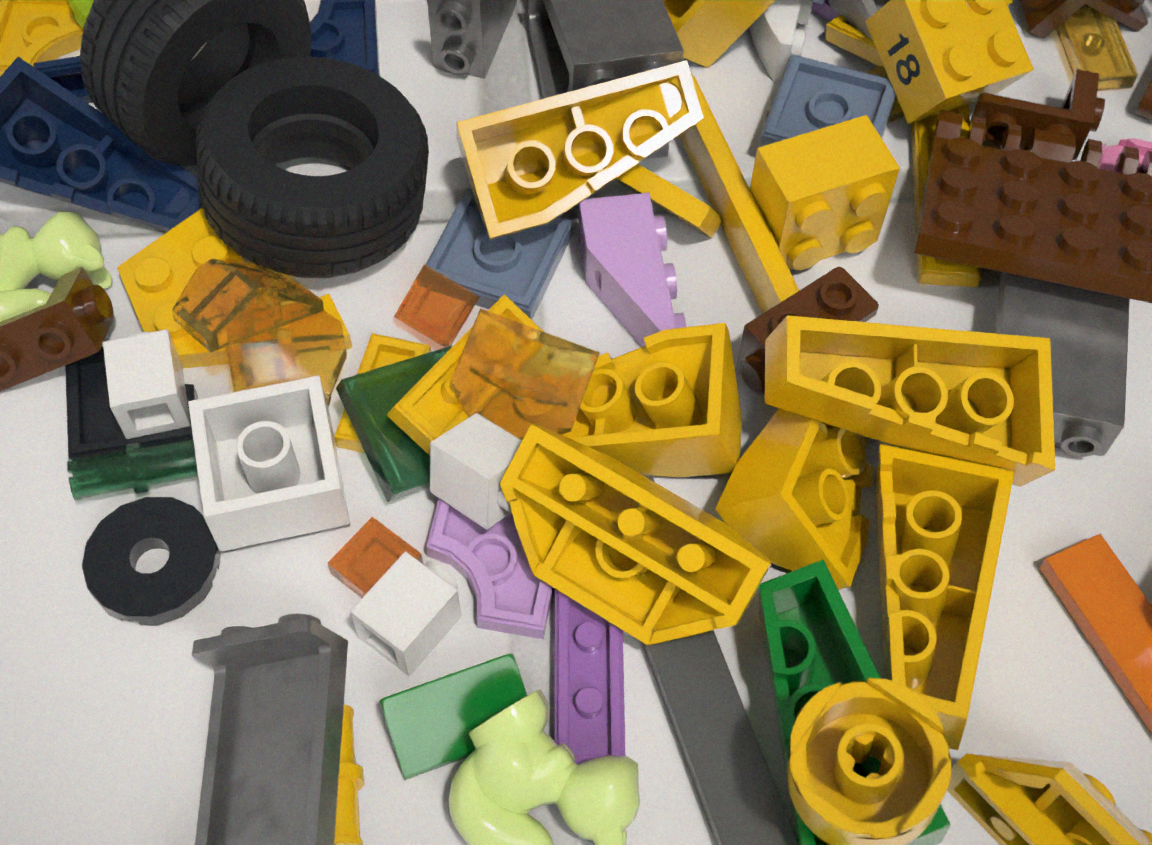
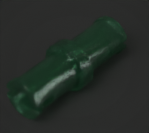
(132, 469)

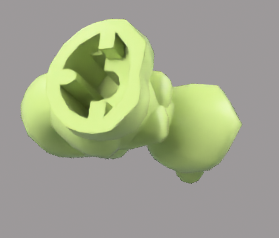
(57, 249)
(524, 769)

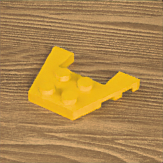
(160, 274)

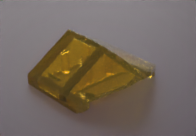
(238, 301)
(290, 353)
(521, 376)

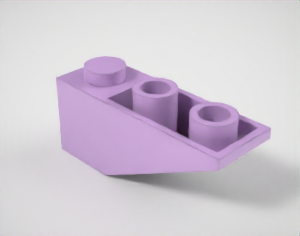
(625, 262)

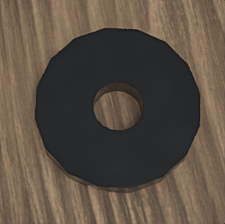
(129, 533)

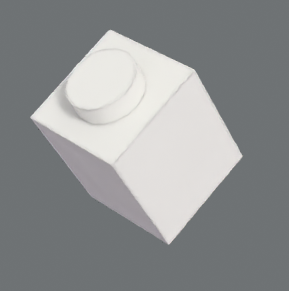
(146, 383)
(469, 468)
(408, 612)

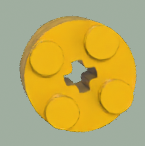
(847, 727)

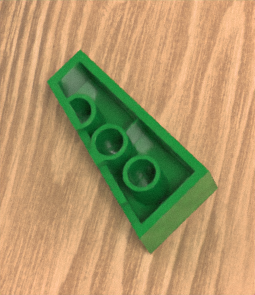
(811, 647)

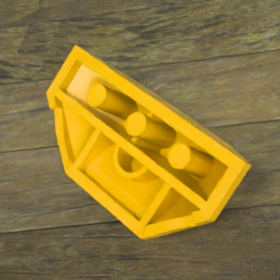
(626, 542)
(1040, 803)

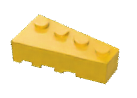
(920, 388)

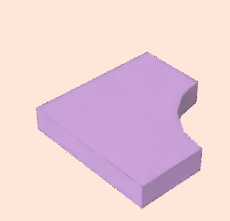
(497, 571)

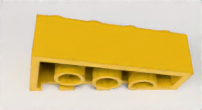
(937, 572)

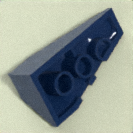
(77, 155)

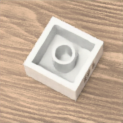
(267, 463)

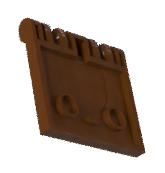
(1038, 208)

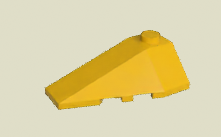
(559, 150)
(666, 405)
(801, 495)

